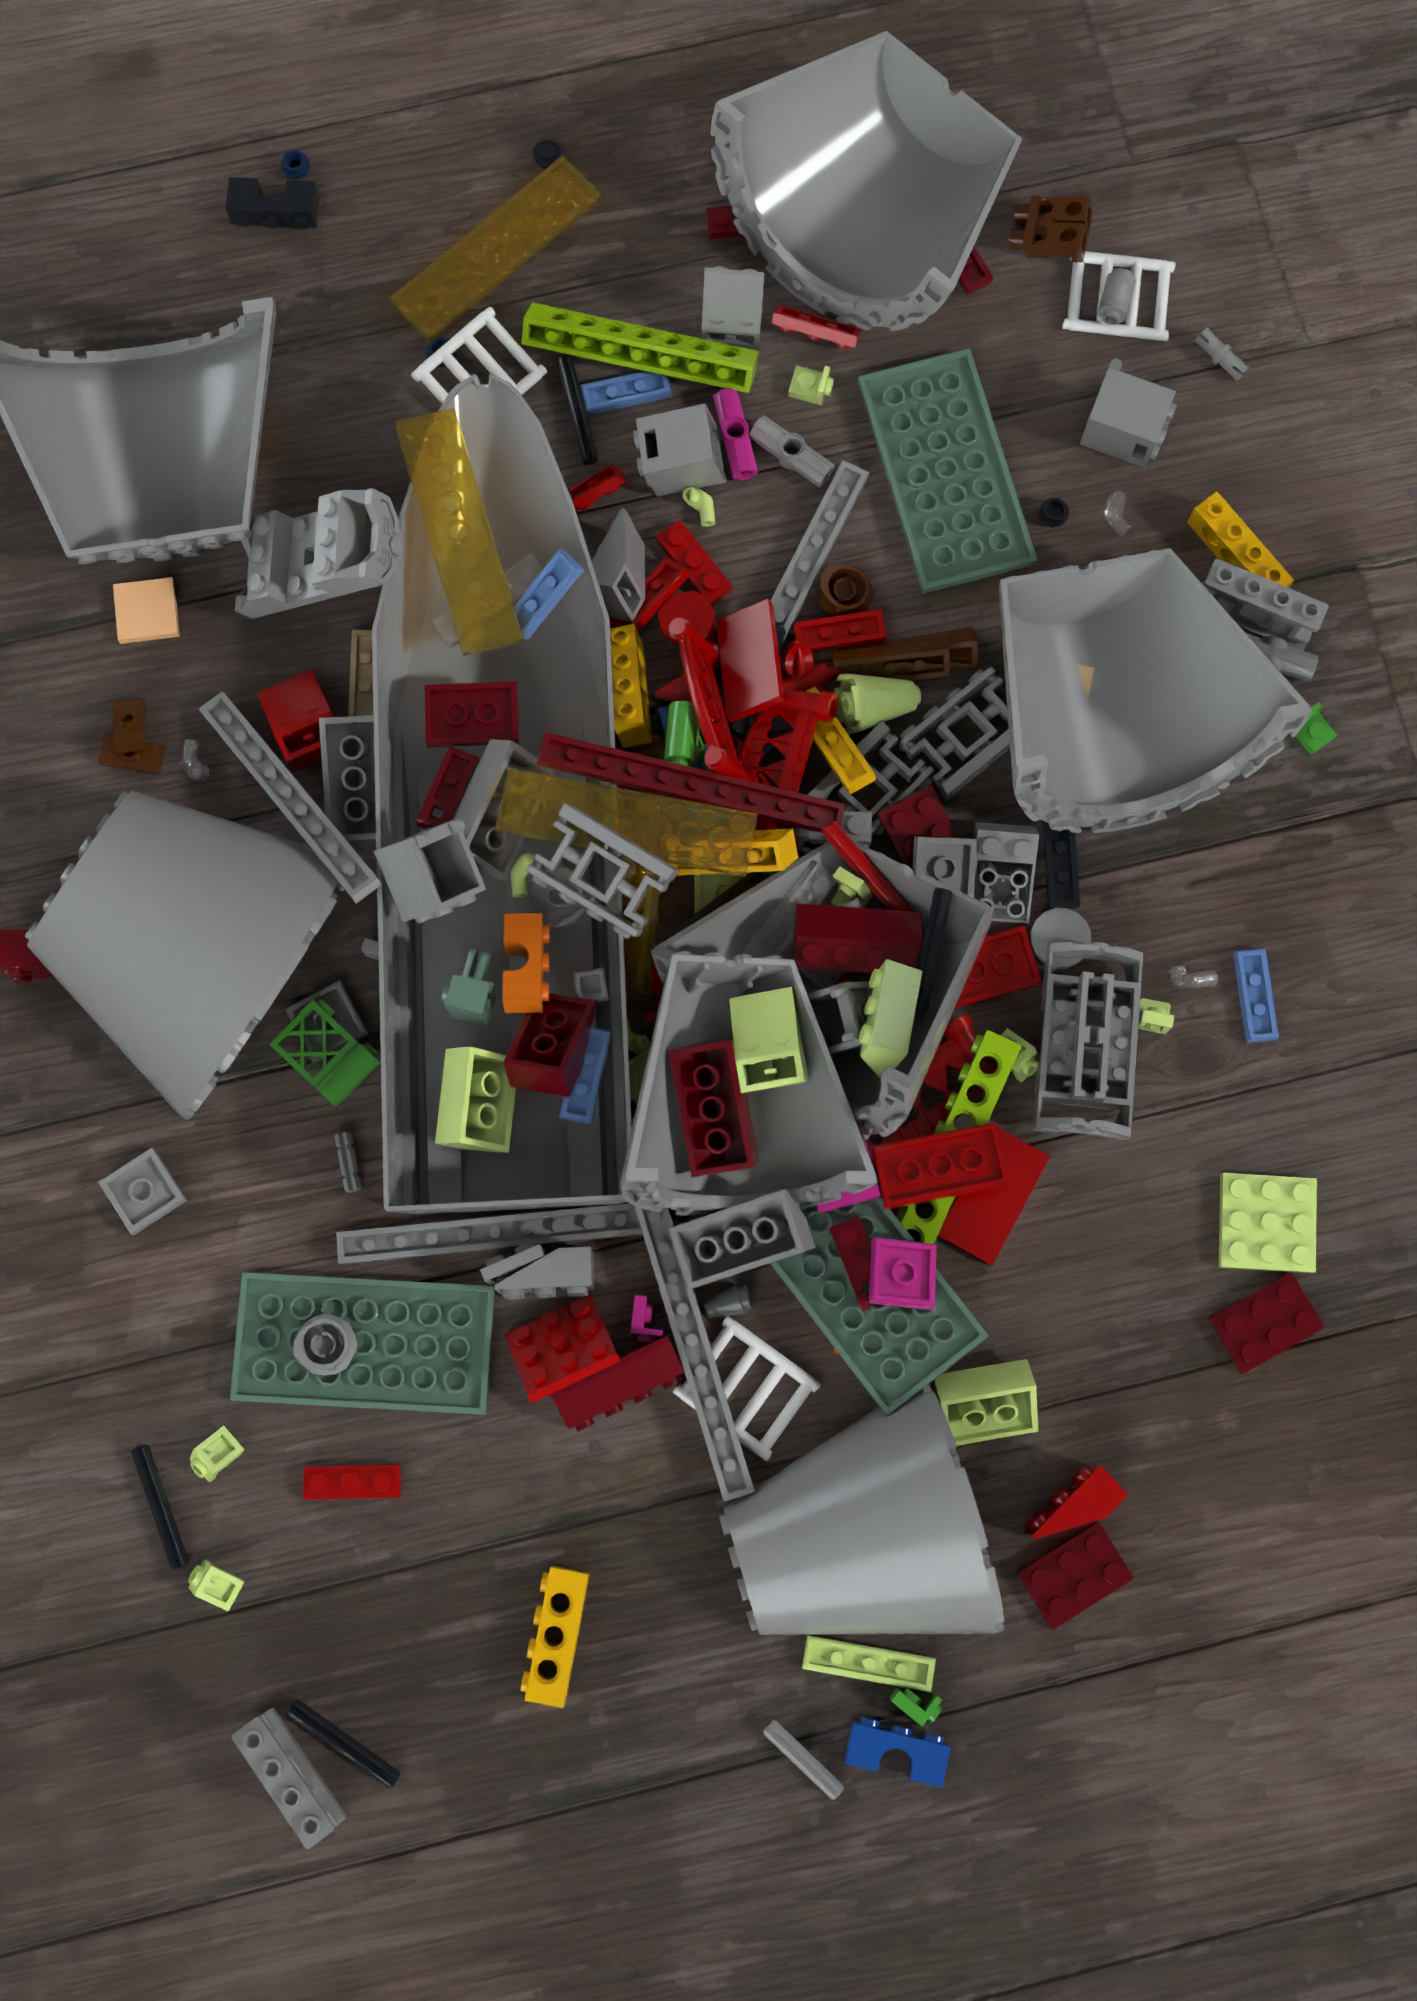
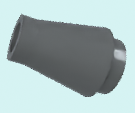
(730, 1302)

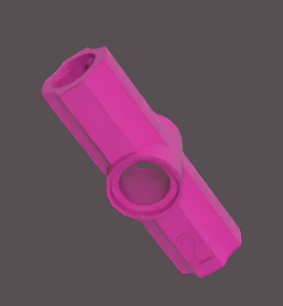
(737, 448)

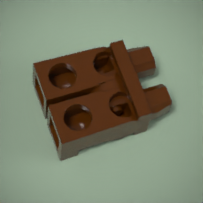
(1053, 227)

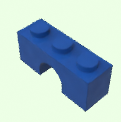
(926, 1754)

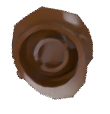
(844, 590)

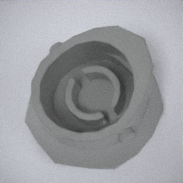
(325, 1345)

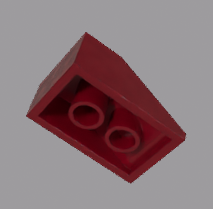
(18, 960)
(551, 1046)

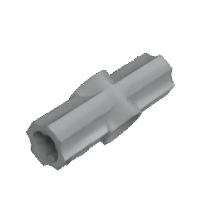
(778, 440)
(1287, 659)

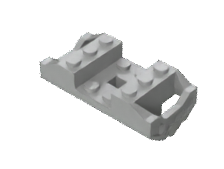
(320, 552)
(1072, 1010)

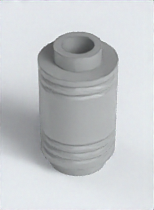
(1116, 296)

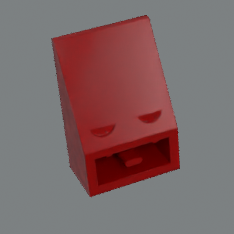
(294, 718)
(1086, 1500)

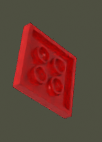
(561, 1348)

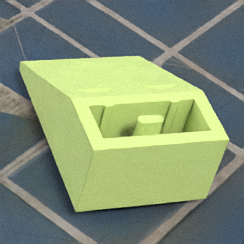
(767, 1040)

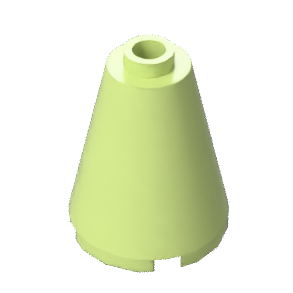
(872, 699)

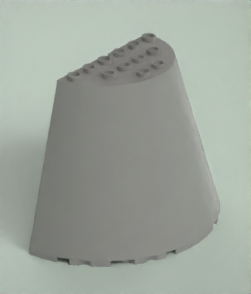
(861, 180)
(144, 442)
(1171, 700)
(181, 935)
(876, 1102)

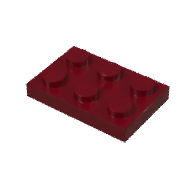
(471, 713)
(914, 816)
(1266, 1323)
(1075, 1575)

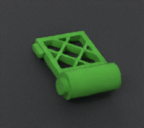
(683, 736)
(344, 1070)

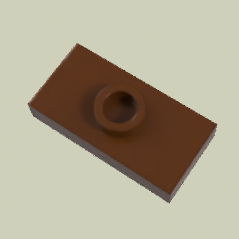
(129, 725)
(142, 761)

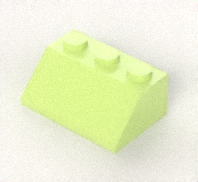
(890, 1015)
(475, 1101)
(989, 1401)

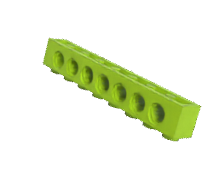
(639, 347)
(1004, 1054)

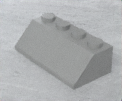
(349, 775)
(480, 806)
(741, 1238)

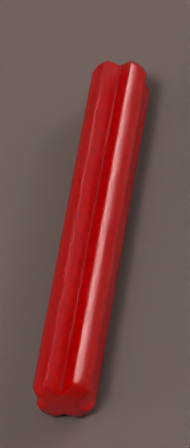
(863, 867)

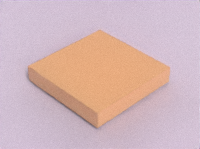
(146, 610)

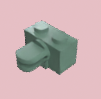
(471, 997)

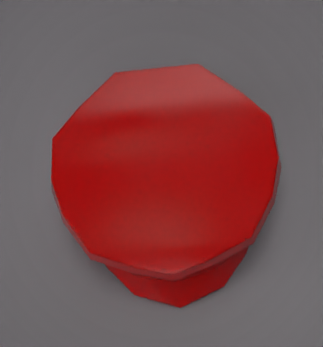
(691, 607)

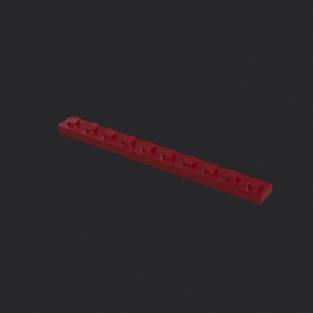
(686, 782)

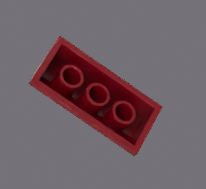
(855, 937)
(712, 1108)
(619, 1383)

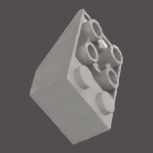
(732, 306)
(621, 569)
(1005, 869)
(556, 1272)

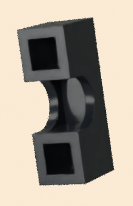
(295, 208)

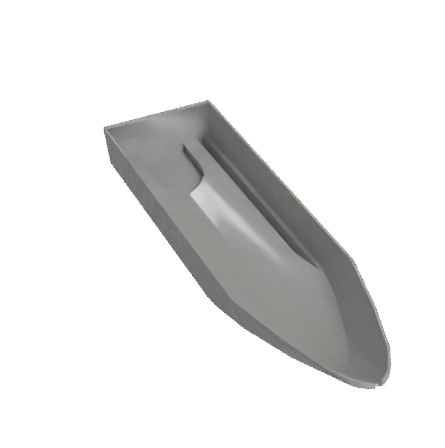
(561, 691)

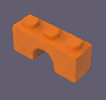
(525, 988)

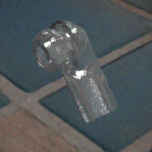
(1113, 513)
(190, 763)
(1196, 980)

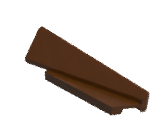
(912, 657)

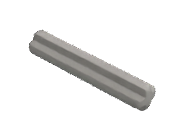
(803, 1759)

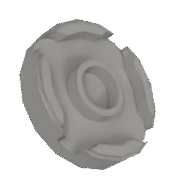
(555, 910)
(1056, 927)

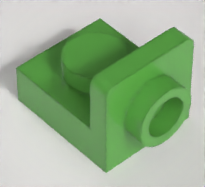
(1315, 732)
(910, 1704)

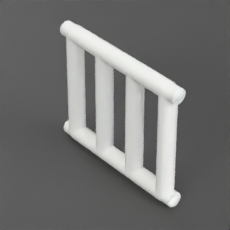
(1136, 266)
(466, 337)
(782, 1366)

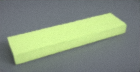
(868, 1663)

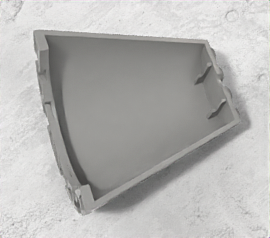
(800, 1129)
(868, 1535)

